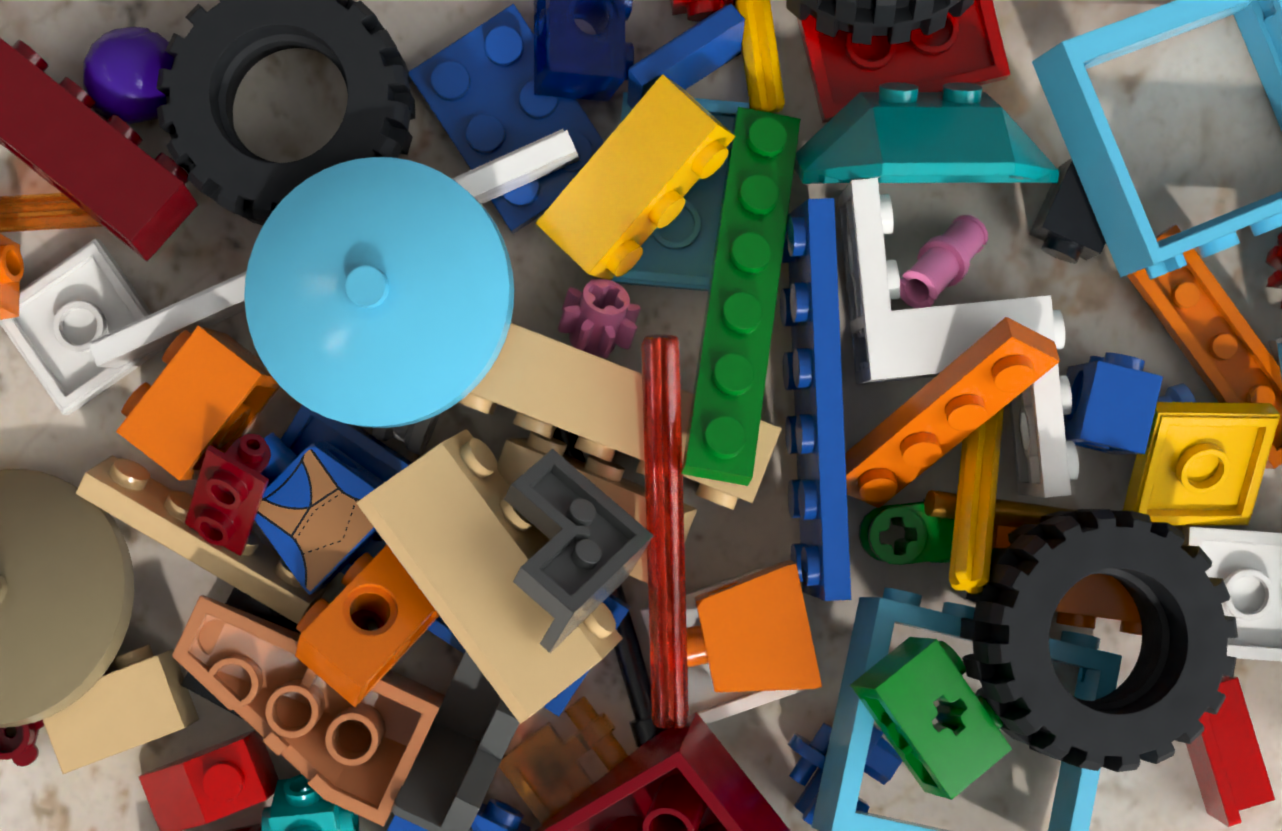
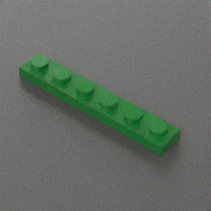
(741, 298)

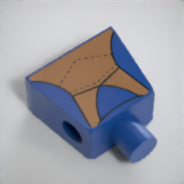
(313, 510)

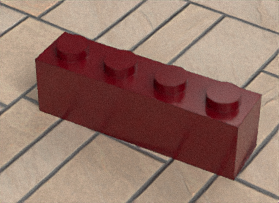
(88, 157)

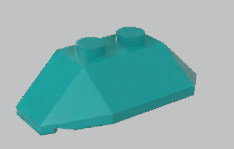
(923, 140)

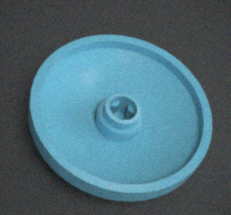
(379, 292)

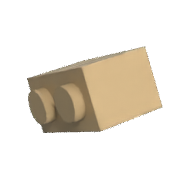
(122, 710)

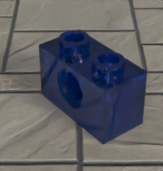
(579, 63)

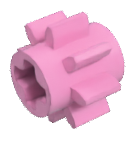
(599, 317)

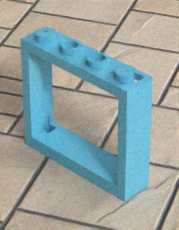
(1094, 148)
(854, 724)

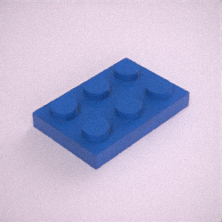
(489, 108)

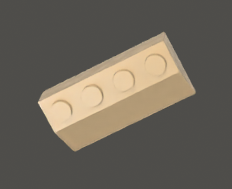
(463, 552)

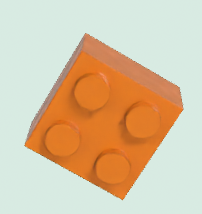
(198, 400)

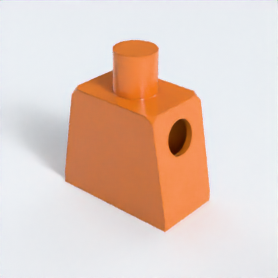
(755, 633)

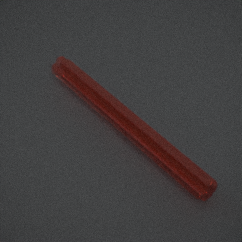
(666, 523)

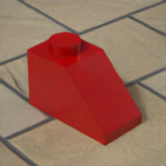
(210, 783)

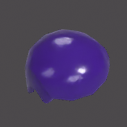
(124, 73)

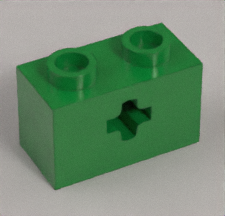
(901, 699)

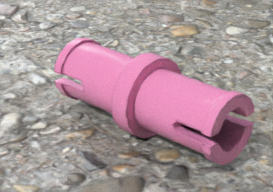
(943, 261)

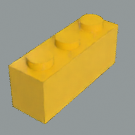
(636, 180)

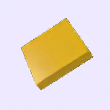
(1203, 463)

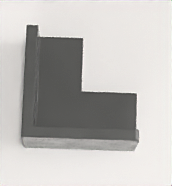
(589, 545)
(457, 755)

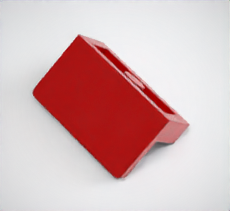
(1229, 759)

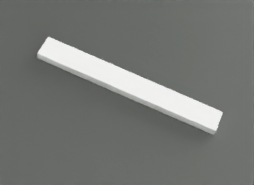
(228, 296)

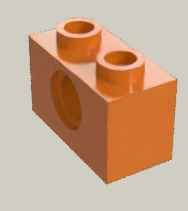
(357, 658)

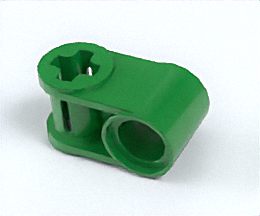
(924, 538)

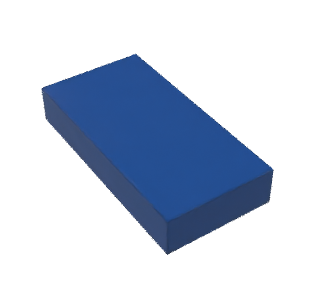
(690, 54)

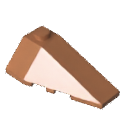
(345, 751)

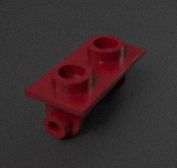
(230, 492)

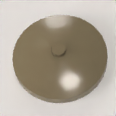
(60, 595)

